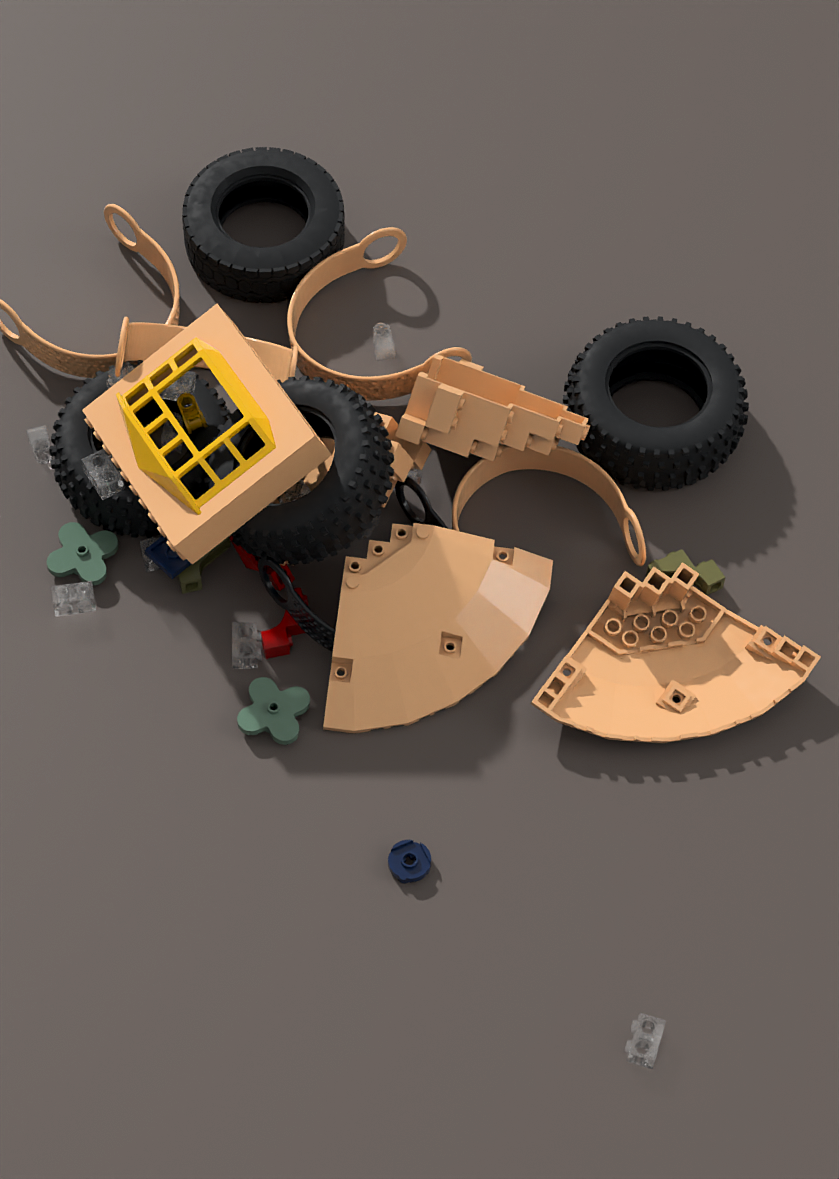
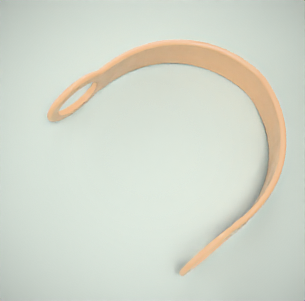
(328, 270)
(143, 339)
(85, 364)
(559, 461)

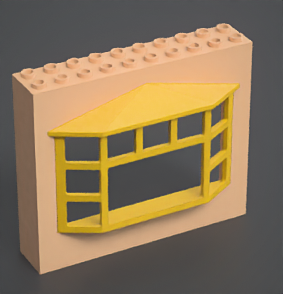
(288, 454)

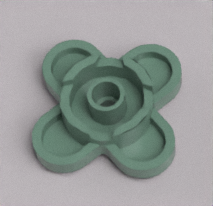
(82, 553)
(273, 710)

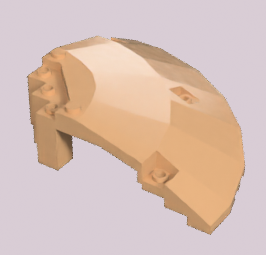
(412, 602)
(668, 643)

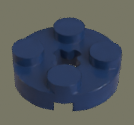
(405, 872)

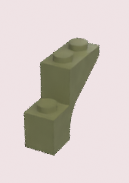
(191, 577)
(709, 578)

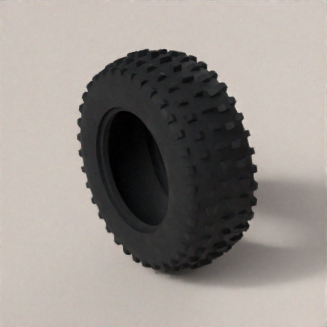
(667, 354)
(76, 441)
(344, 498)

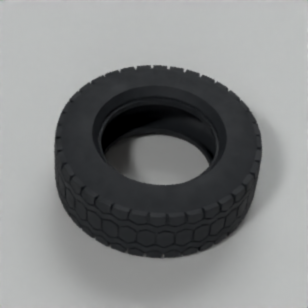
(251, 179)

